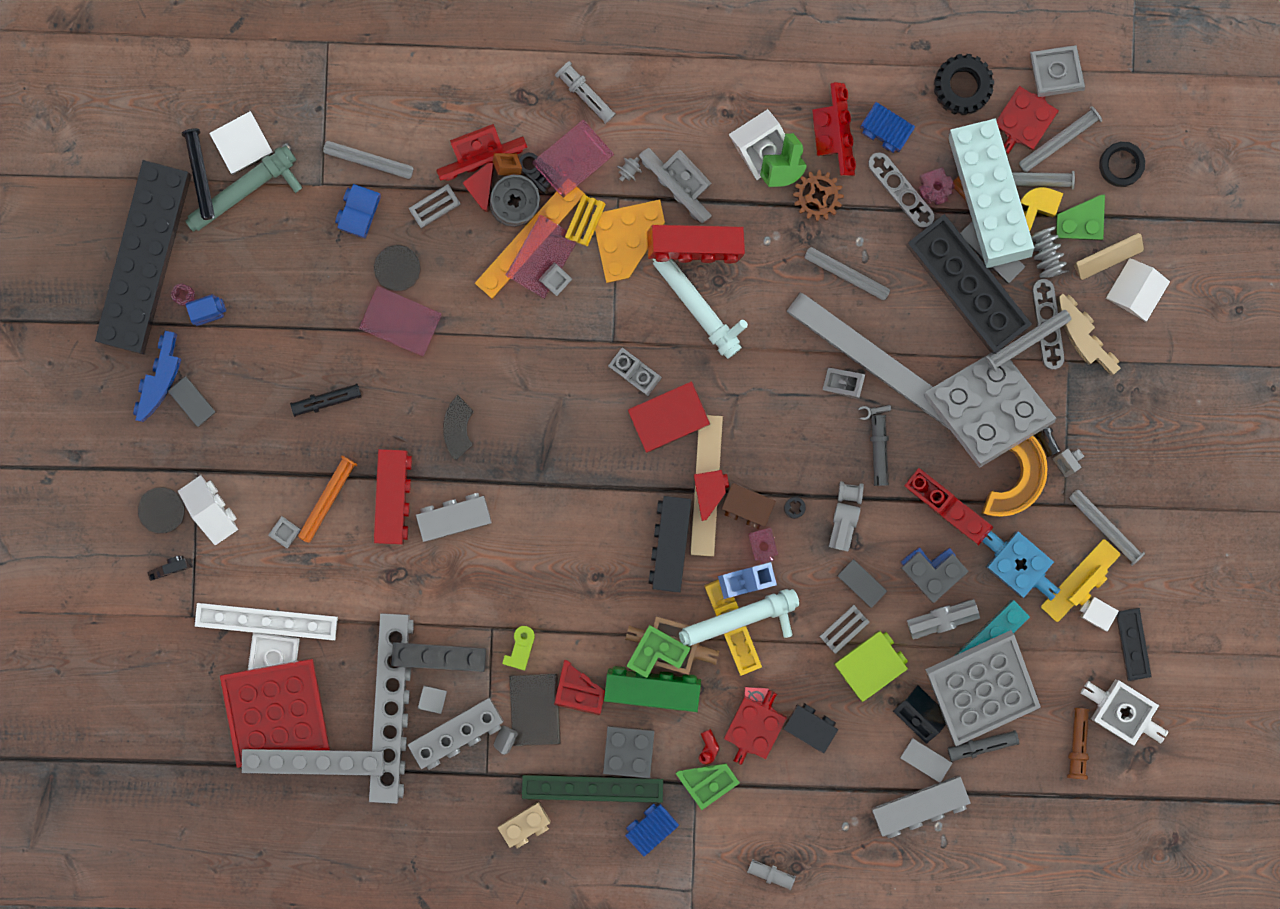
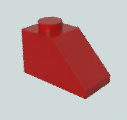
(710, 490)

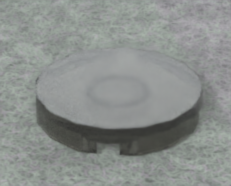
(397, 268)
(161, 510)

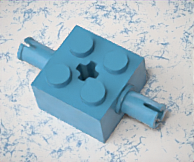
(1035, 564)

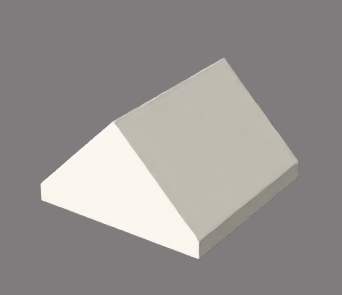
(1138, 289)

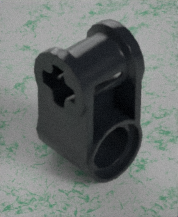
(534, 174)

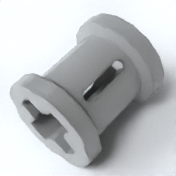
(850, 492)

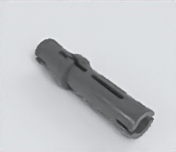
(879, 443)
(985, 745)

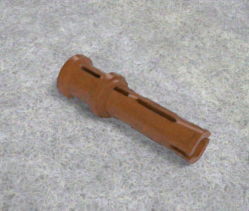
(1078, 756)

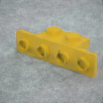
(1082, 580)

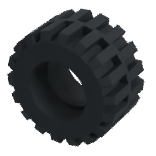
(978, 70)

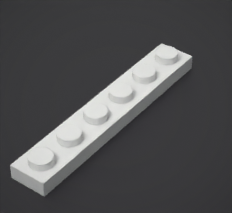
(266, 621)

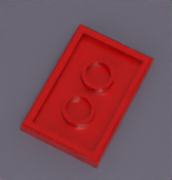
(669, 417)

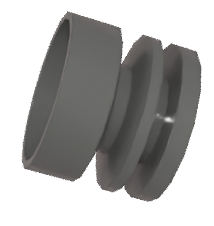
(518, 187)

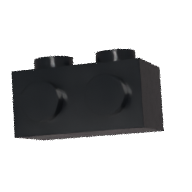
(811, 728)

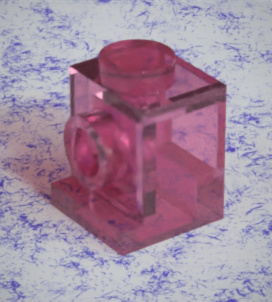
(763, 536)

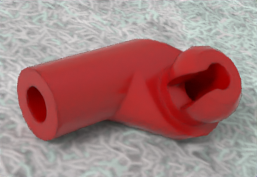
(710, 749)

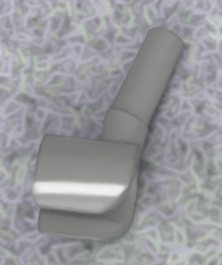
(872, 411)

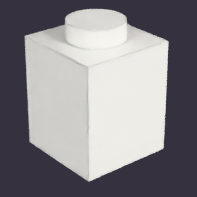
(1098, 613)

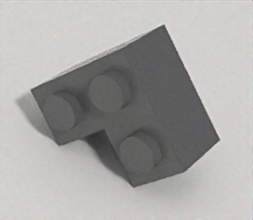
(934, 581)

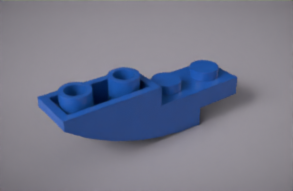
(155, 388)

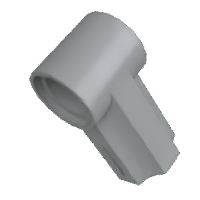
(844, 522)

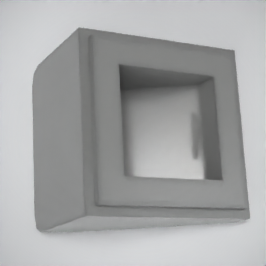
(432, 699)
(505, 739)

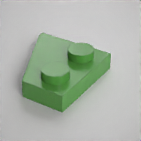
(1082, 221)
(708, 782)

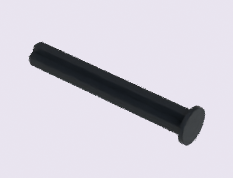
(199, 173)

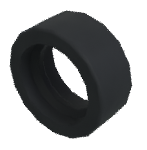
(1122, 146)

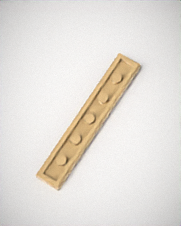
(707, 460)

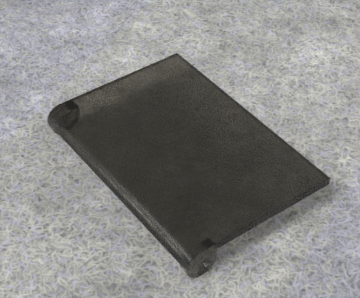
(534, 709)

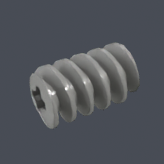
(1048, 253)

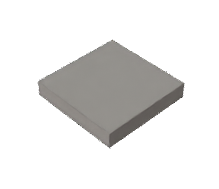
(1057, 71)

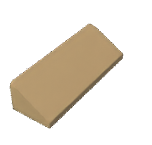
(1109, 256)

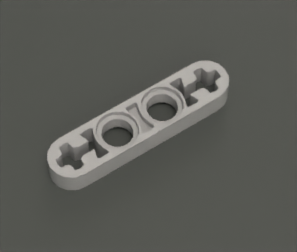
(903, 188)
(1038, 296)

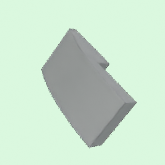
(635, 371)

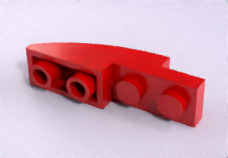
(948, 506)

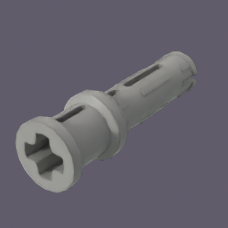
(568, 73)

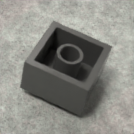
(628, 751)

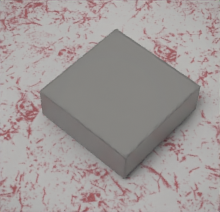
(555, 279)
(284, 532)

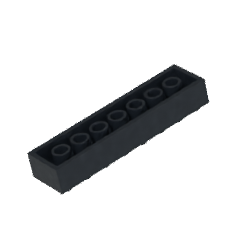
(143, 257)

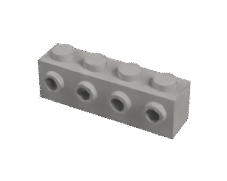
(455, 733)

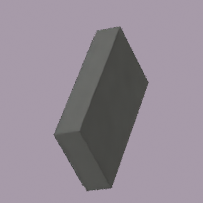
(192, 401)
(862, 583)

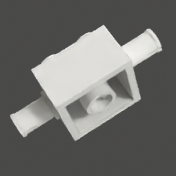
(1139, 710)

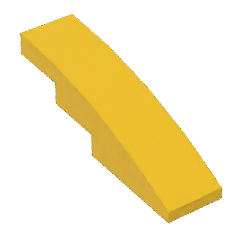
(738, 639)

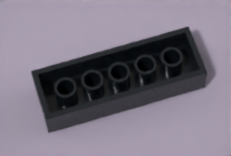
(968, 284)

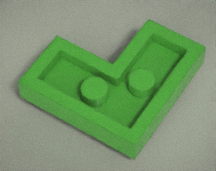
(655, 645)

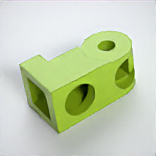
(524, 640)

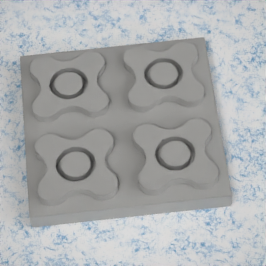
(989, 409)
(983, 688)

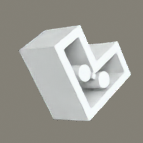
(208, 509)

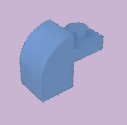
(747, 580)

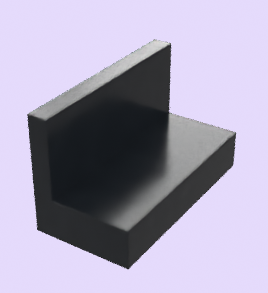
(921, 714)

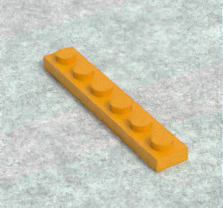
(555, 210)

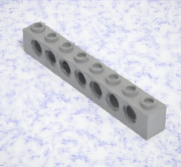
(378, 790)

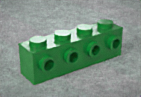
(656, 690)

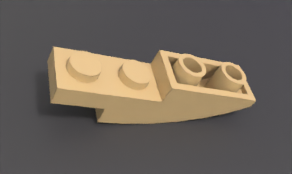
(1078, 332)

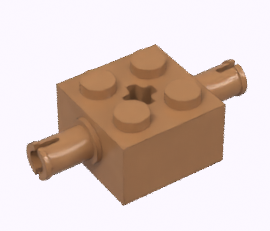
(672, 629)

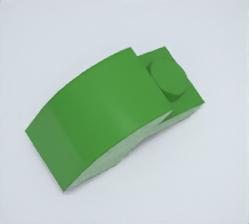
(784, 167)

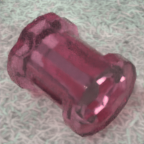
(176, 292)

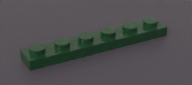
(592, 788)

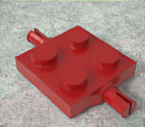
(1025, 119)
(755, 727)

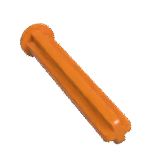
(326, 499)

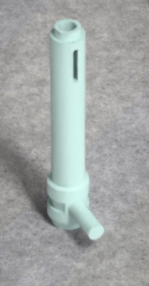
(718, 332)
(771, 606)

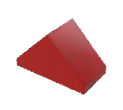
(480, 186)

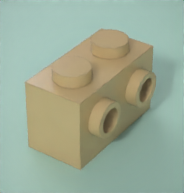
(525, 824)

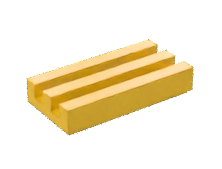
(577, 217)

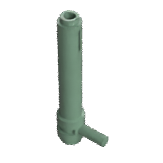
(270, 167)

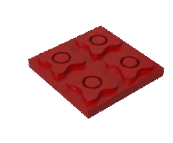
(275, 708)

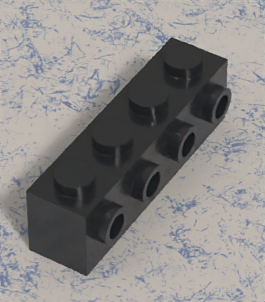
(671, 544)

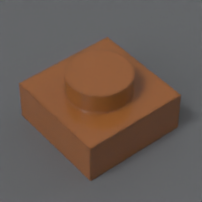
(507, 164)

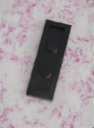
(1133, 644)

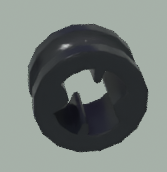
(802, 508)

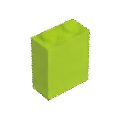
(871, 665)

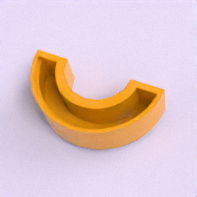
(1028, 487)

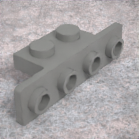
(682, 179)

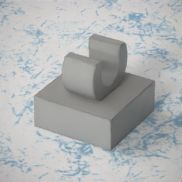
(1068, 462)

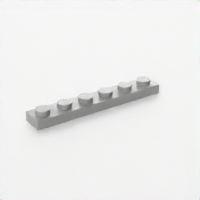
(312, 762)

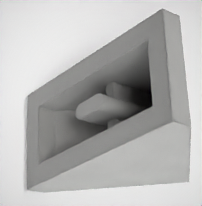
(844, 382)

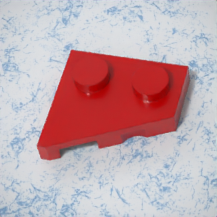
(578, 692)

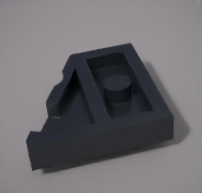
(174, 565)

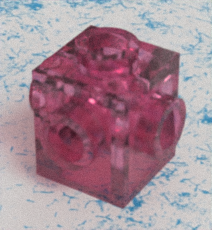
(939, 178)

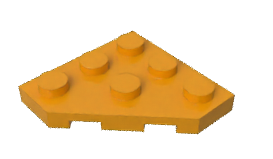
(623, 237)

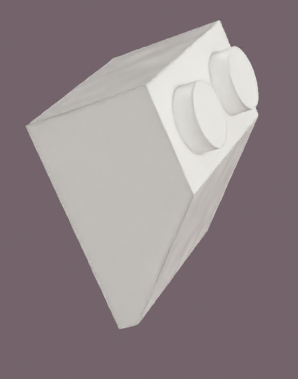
(758, 138)

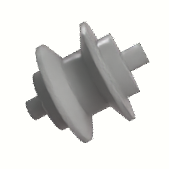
(629, 169)

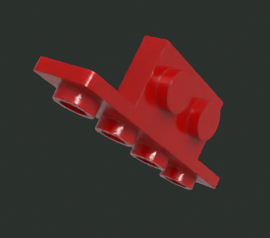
(833, 130)
(476, 150)

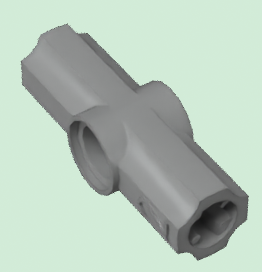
(943, 619)

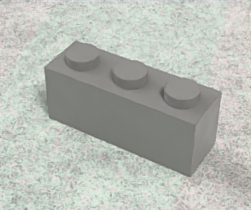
(453, 517)

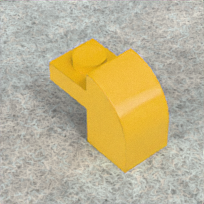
(1042, 201)

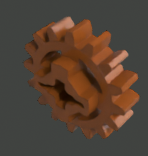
(827, 191)

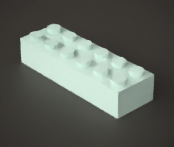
(991, 193)

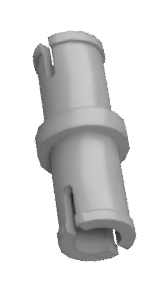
(771, 874)

